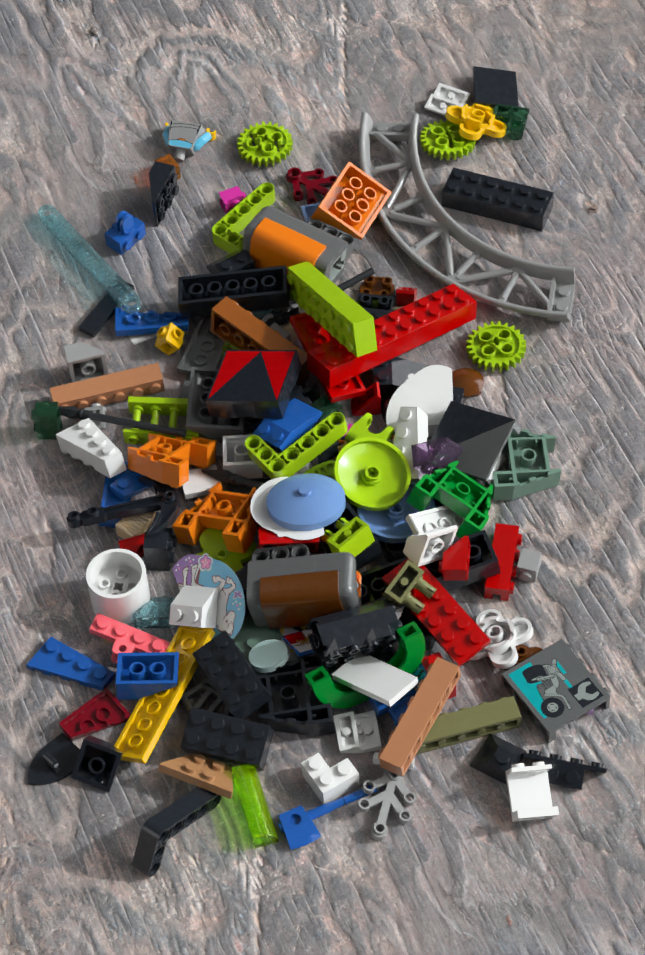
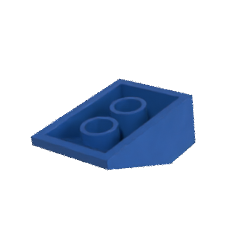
(284, 432)
(145, 674)

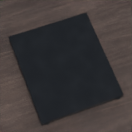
(494, 87)

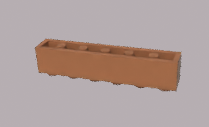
(110, 387)
(419, 716)

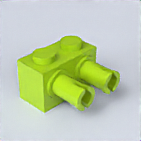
(351, 537)

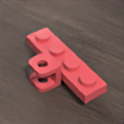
(126, 638)

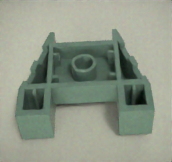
(528, 466)

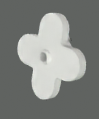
(503, 636)

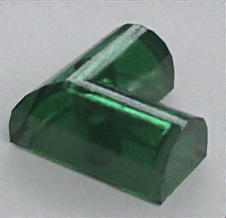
(515, 117)

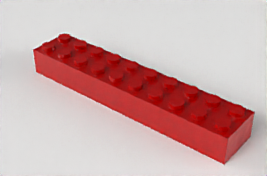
(395, 334)

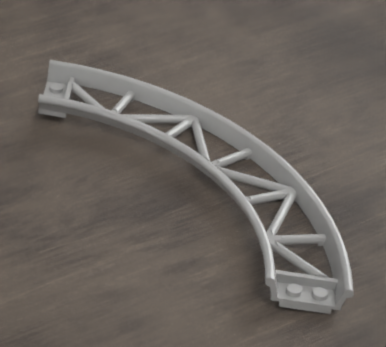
(562, 277)

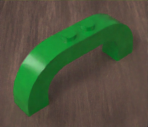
(407, 659)

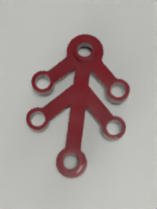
(295, 177)

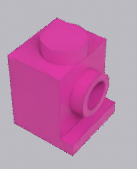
(230, 198)

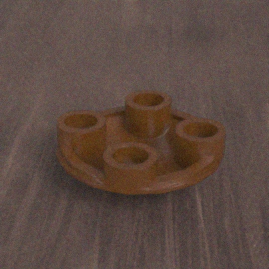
(377, 286)
(468, 379)

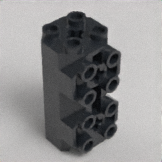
(354, 631)

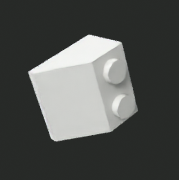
(237, 459)
(429, 545)
(195, 607)

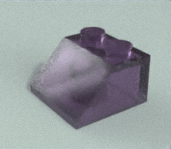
(435, 454)

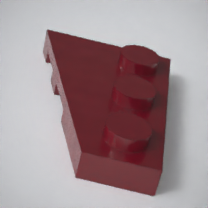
(95, 715)

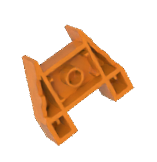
(169, 458)
(219, 511)

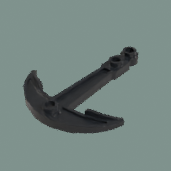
(165, 502)

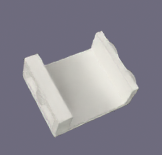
(530, 792)

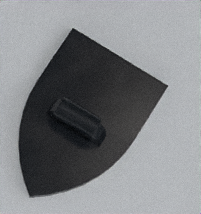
(53, 761)

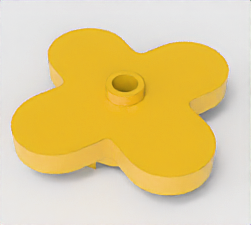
(475, 121)

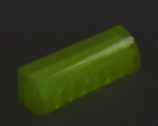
(254, 805)

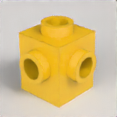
(169, 338)

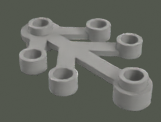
(387, 798)

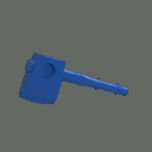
(298, 823)

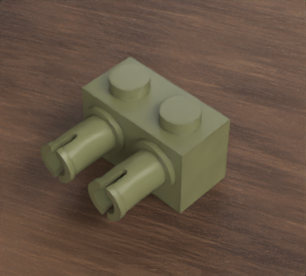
(407, 579)

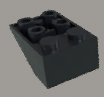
(163, 189)

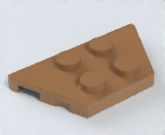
(201, 772)

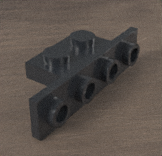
(565, 772)

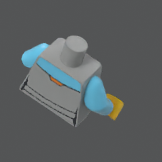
(186, 138)

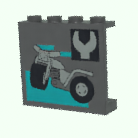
(554, 688)

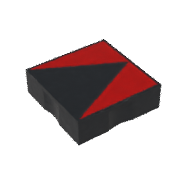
(253, 384)

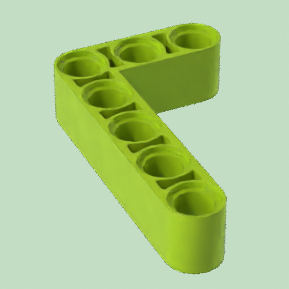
(227, 229)
(298, 449)

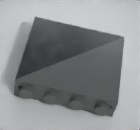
(480, 435)

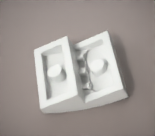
(444, 97)
(199, 483)
(357, 732)

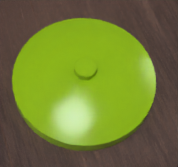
(372, 473)

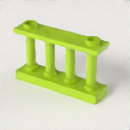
(156, 407)

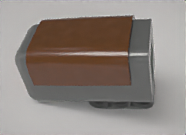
(293, 586)

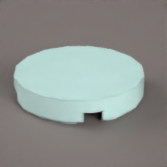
(268, 655)

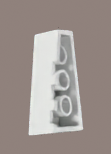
(411, 430)
(93, 447)

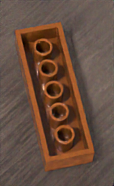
(247, 332)

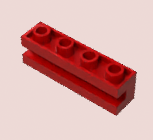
(505, 547)

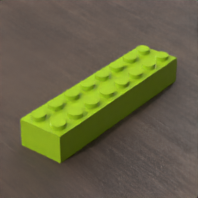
(332, 308)

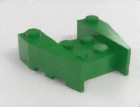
(457, 493)

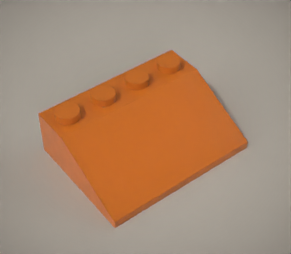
(352, 202)

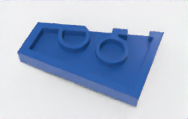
(127, 485)

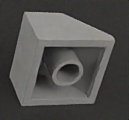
(84, 361)

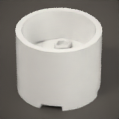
(117, 584)

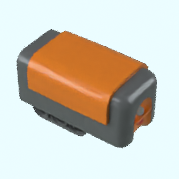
(284, 240)

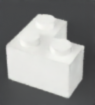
(328, 781)

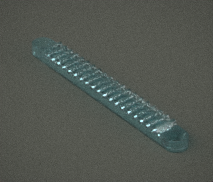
(89, 259)

